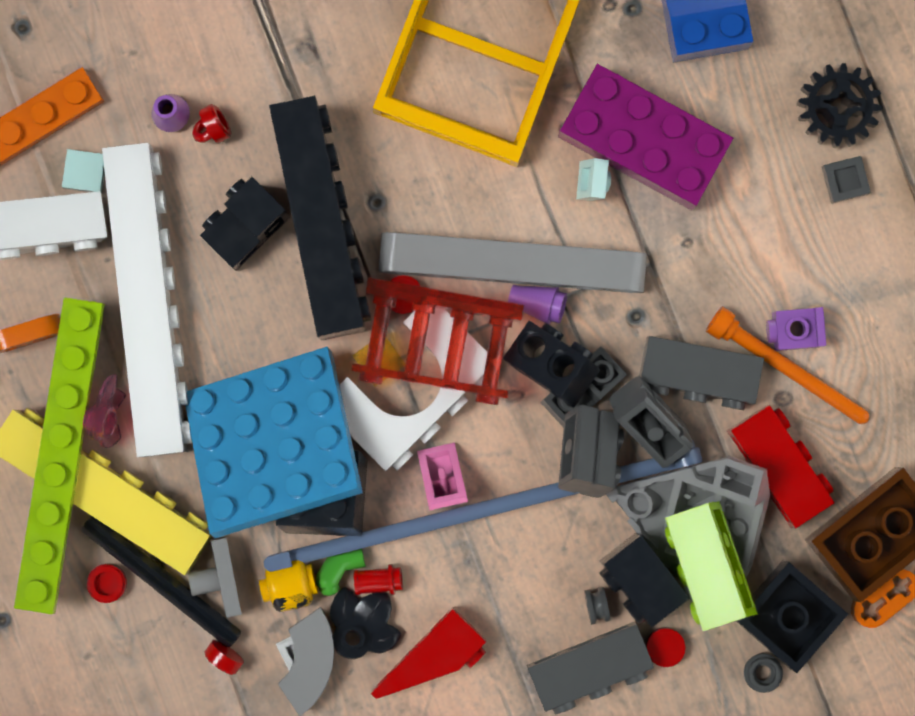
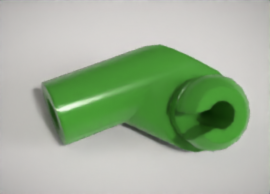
(333, 569)

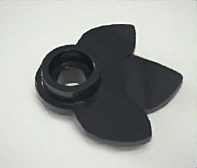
(365, 618)

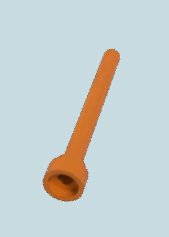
(727, 327)

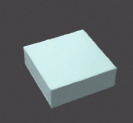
(83, 171)

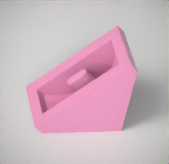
(442, 476)

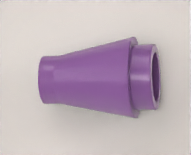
(176, 118)
(540, 302)

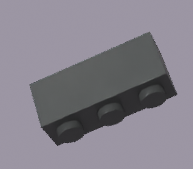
(701, 372)
(591, 668)

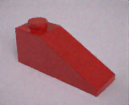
(440, 652)

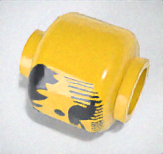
(289, 587)

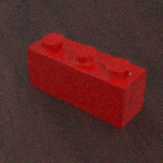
(791, 480)

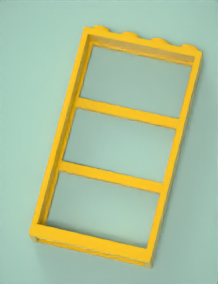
(452, 130)

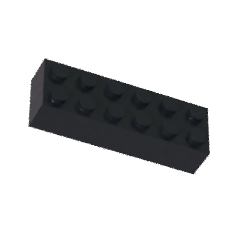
(318, 217)

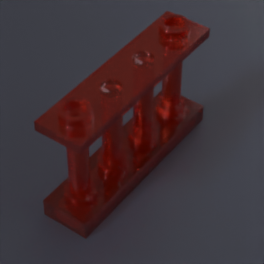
(424, 302)

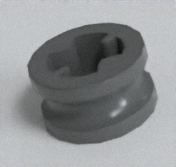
(597, 605)

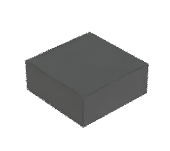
(846, 179)

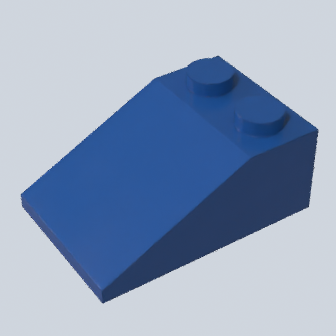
(706, 27)

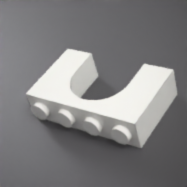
(390, 436)

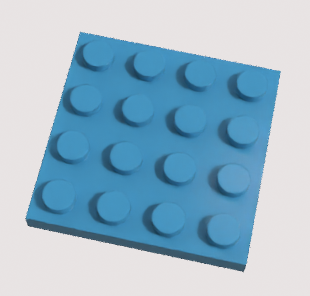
(272, 442)

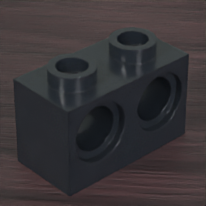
(549, 366)

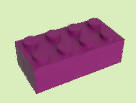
(645, 137)

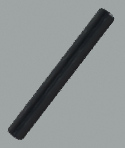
(162, 581)

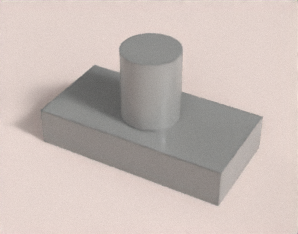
(218, 579)

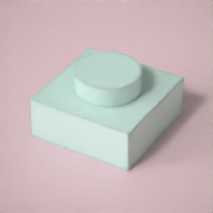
(593, 179)

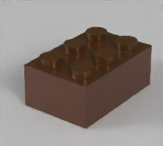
(870, 536)

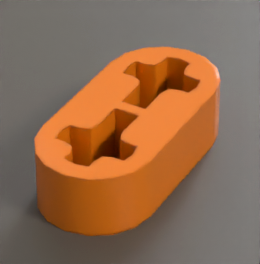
(29, 332)
(890, 605)

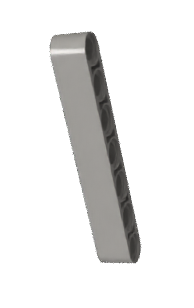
(512, 262)

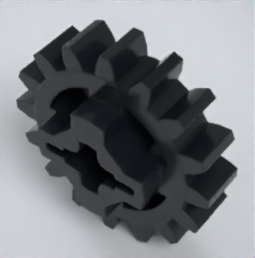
(841, 89)

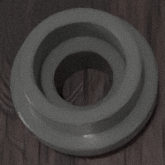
(775, 675)

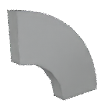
(311, 661)

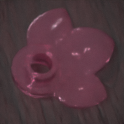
(101, 418)

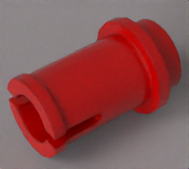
(378, 580)

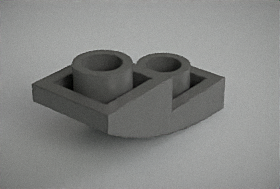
(605, 380)

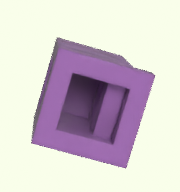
(813, 329)

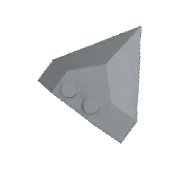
(733, 482)

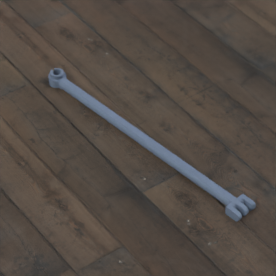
(459, 515)

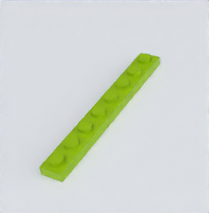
(59, 456)

